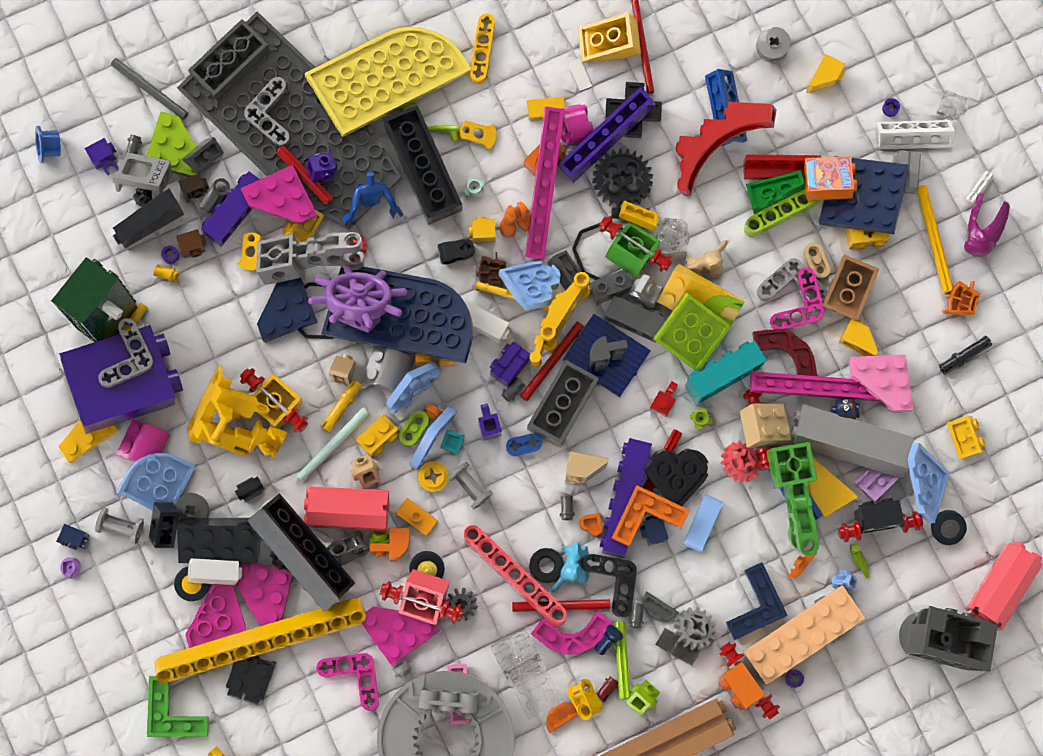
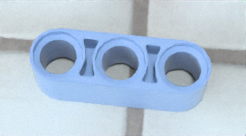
(703, 523)

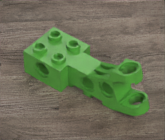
(793, 470)

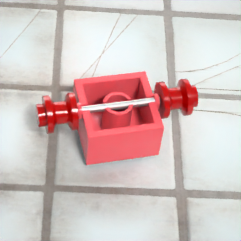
(423, 598)

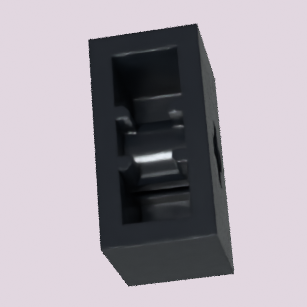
(163, 525)

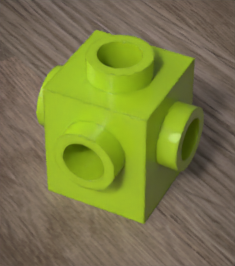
(643, 697)

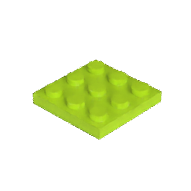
(692, 332)

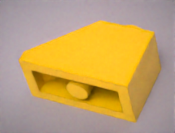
(827, 74)
(858, 338)

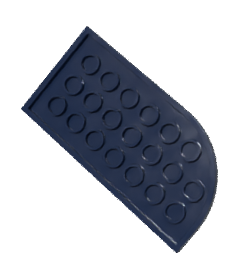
(431, 323)

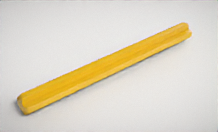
(935, 240)

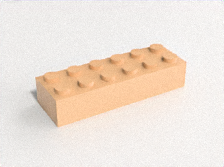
(804, 635)

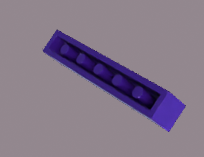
(606, 135)
(631, 474)

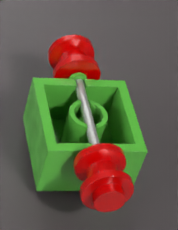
(633, 247)

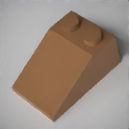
(850, 287)

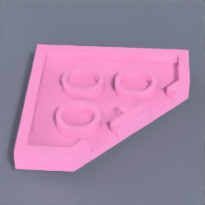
(885, 379)

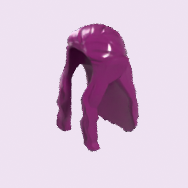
(981, 241)

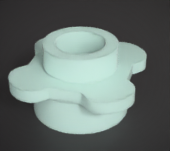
(479, 184)

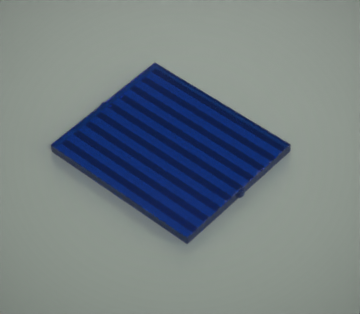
(618, 372)

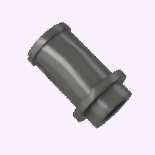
(133, 144)
(514, 388)
(567, 507)
(636, 615)

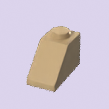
(342, 369)

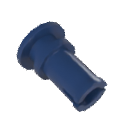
(609, 638)

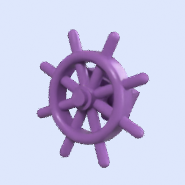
(358, 304)

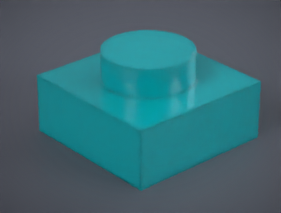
(452, 441)

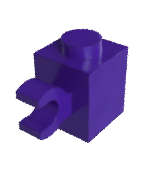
(102, 155)
(489, 423)

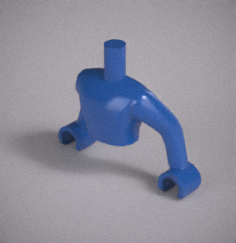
(370, 195)

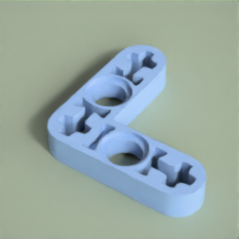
(431, 435)

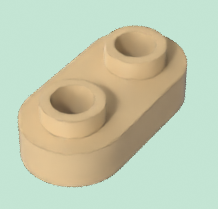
(817, 261)

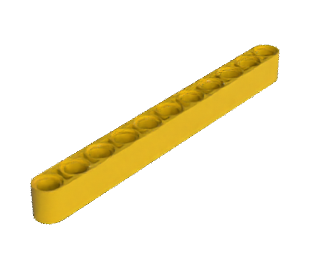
(259, 640)

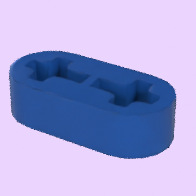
(522, 440)

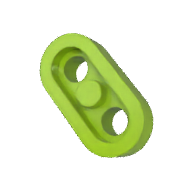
(413, 428)

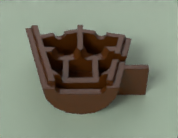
(489, 271)

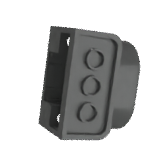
(949, 638)

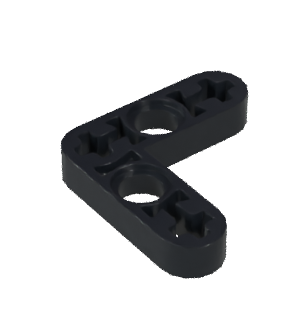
(628, 579)

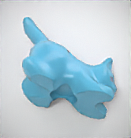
(572, 570)

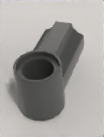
(213, 197)

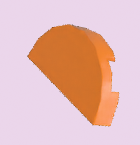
(560, 715)

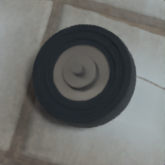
(949, 527)

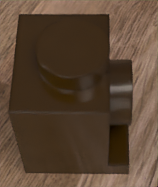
(193, 187)

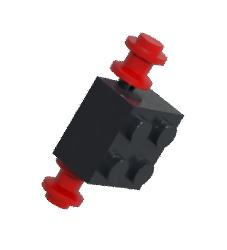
(879, 517)

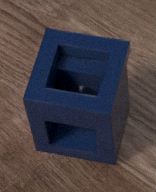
(73, 537)

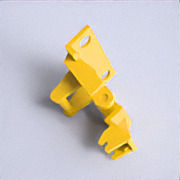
(227, 400)

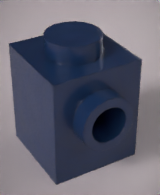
(654, 530)

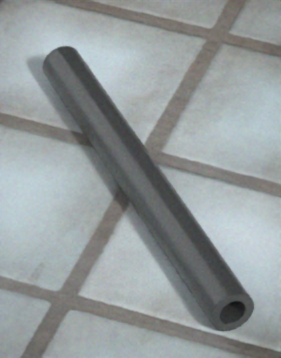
(149, 88)

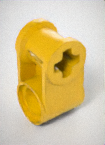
(585, 700)

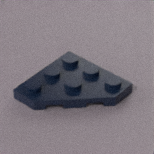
(286, 310)

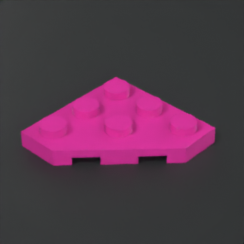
(281, 196)
(265, 591)
(216, 617)
(396, 633)

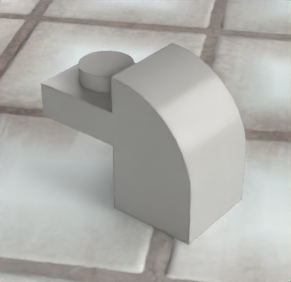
(645, 291)

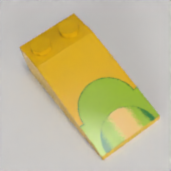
(709, 294)

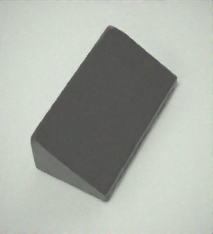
(203, 155)
(566, 267)

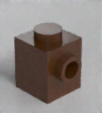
(192, 243)

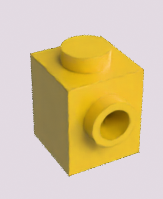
(482, 230)

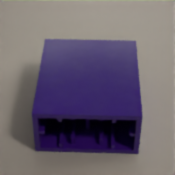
(136, 397)

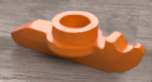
(800, 564)

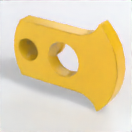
(489, 134)
(247, 262)

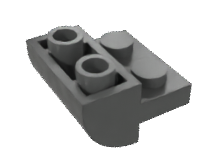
(603, 351)

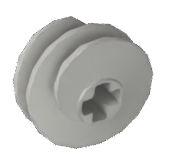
(773, 36)

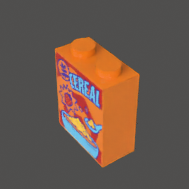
(829, 178)

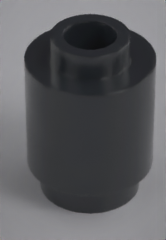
(249, 489)

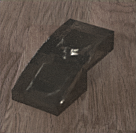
(669, 643)

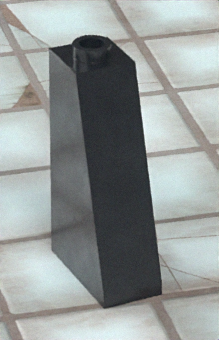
(148, 219)

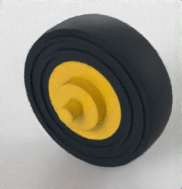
(189, 591)

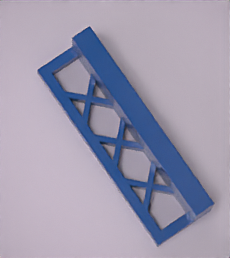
(718, 95)

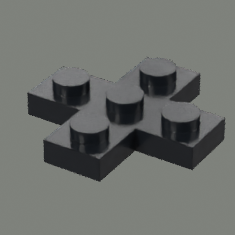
(653, 115)

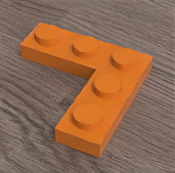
(651, 503)

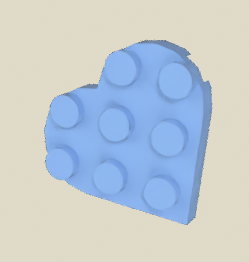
(531, 283)
(412, 385)

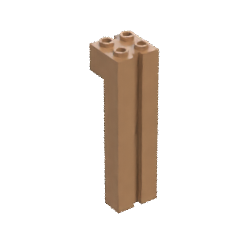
(683, 735)

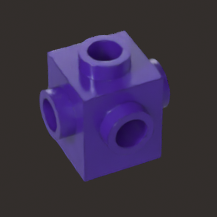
(321, 167)

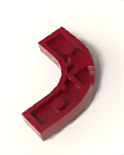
(791, 344)

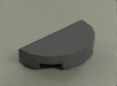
(658, 609)

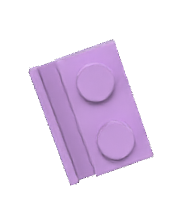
(875, 484)

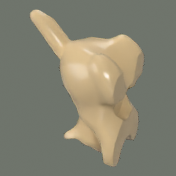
(708, 263)

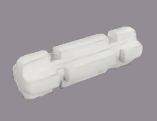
(980, 187)

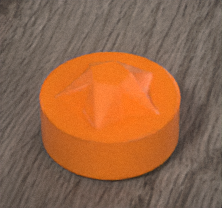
(432, 411)

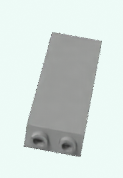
(852, 441)

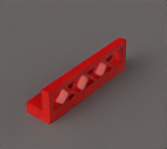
(769, 166)

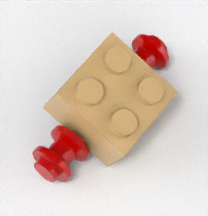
(764, 426)

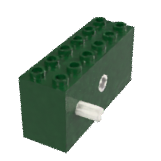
(94, 301)

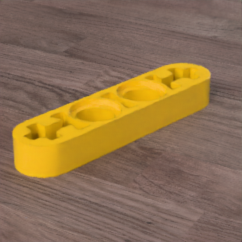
(482, 48)

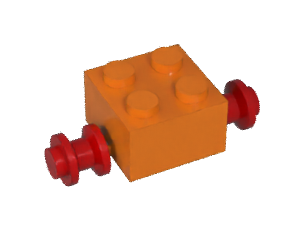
(742, 685)

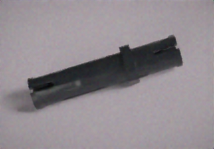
(958, 359)

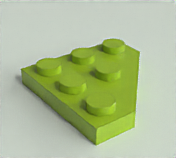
(171, 143)

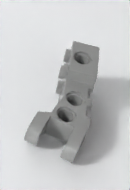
(285, 257)

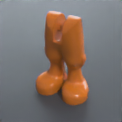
(519, 214)

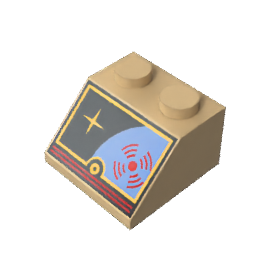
(583, 467)

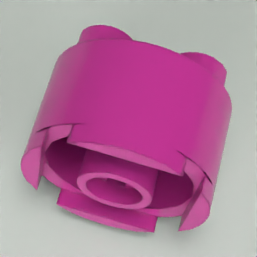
(575, 124)

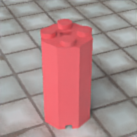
(346, 508)
(1005, 584)

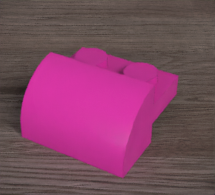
(142, 440)

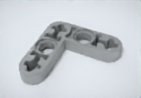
(261, 110)
(788, 276)
(132, 362)

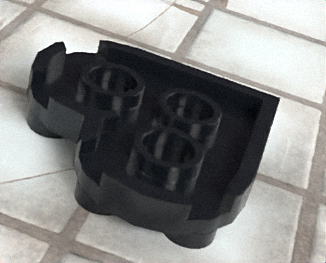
(677, 474)

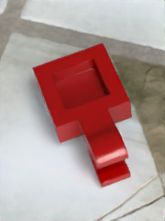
(664, 401)

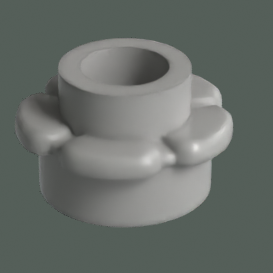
(402, 669)

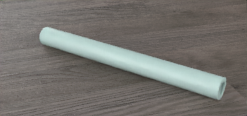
(332, 445)

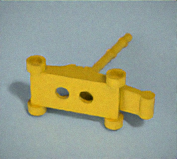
(558, 313)

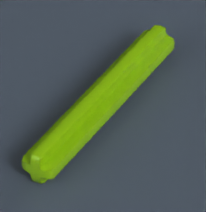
(622, 663)

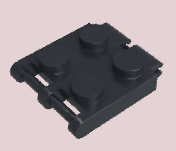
(250, 679)

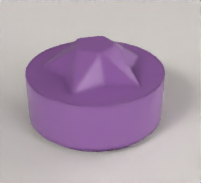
(70, 567)

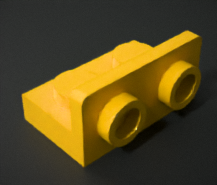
(304, 230)
(378, 436)
(966, 437)

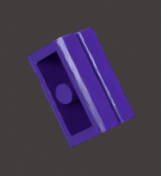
(510, 363)

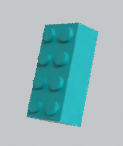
(725, 373)

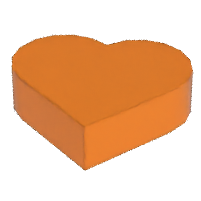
(592, 524)

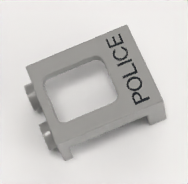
(156, 179)

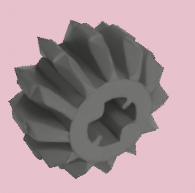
(465, 598)

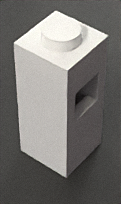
(488, 324)
(214, 571)

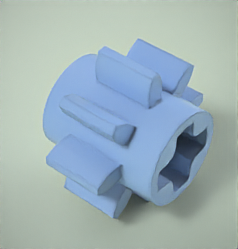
(846, 579)

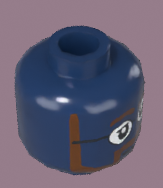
(846, 408)

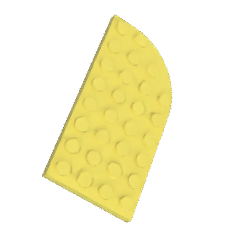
(385, 75)

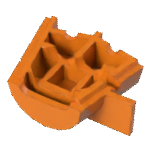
(962, 299)

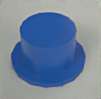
(47, 143)

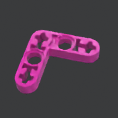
(809, 304)
(361, 673)

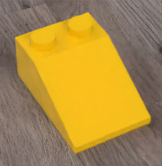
(610, 39)

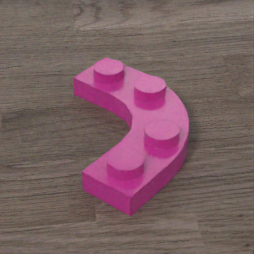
(572, 643)

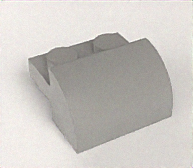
(386, 368)

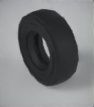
(537, 557)

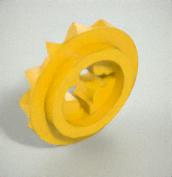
(424, 472)

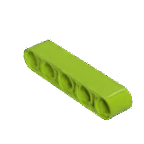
(777, 213)

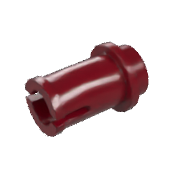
(607, 688)

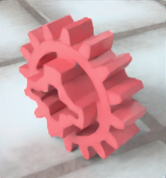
(740, 462)

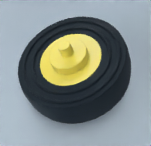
(428, 563)

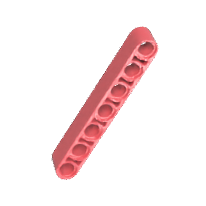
(518, 584)

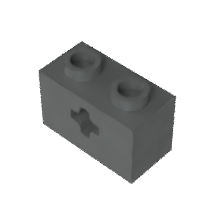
(606, 287)

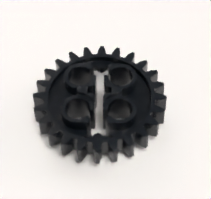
(621, 162)

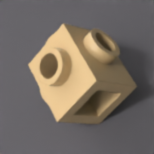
(365, 471)

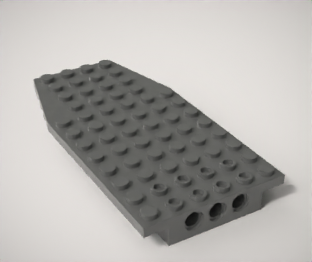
(237, 71)

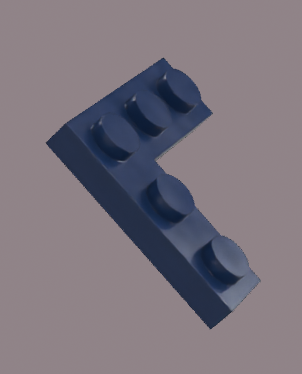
(770, 607)

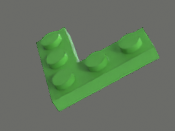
(161, 724)

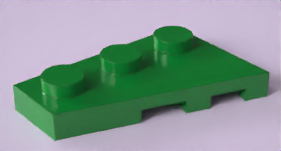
(773, 190)

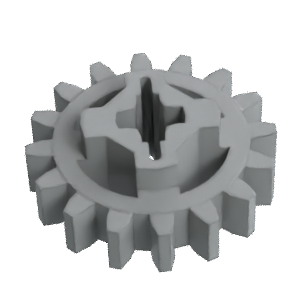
(698, 637)

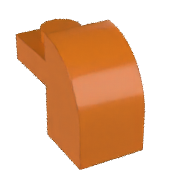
(397, 547)

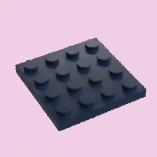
(875, 202)

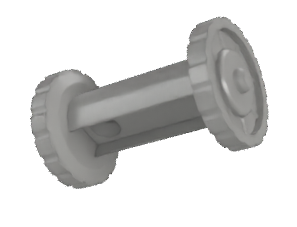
(470, 485)
(119, 525)

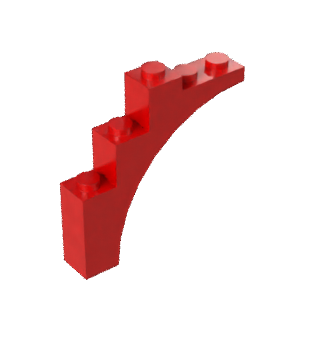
(696, 150)

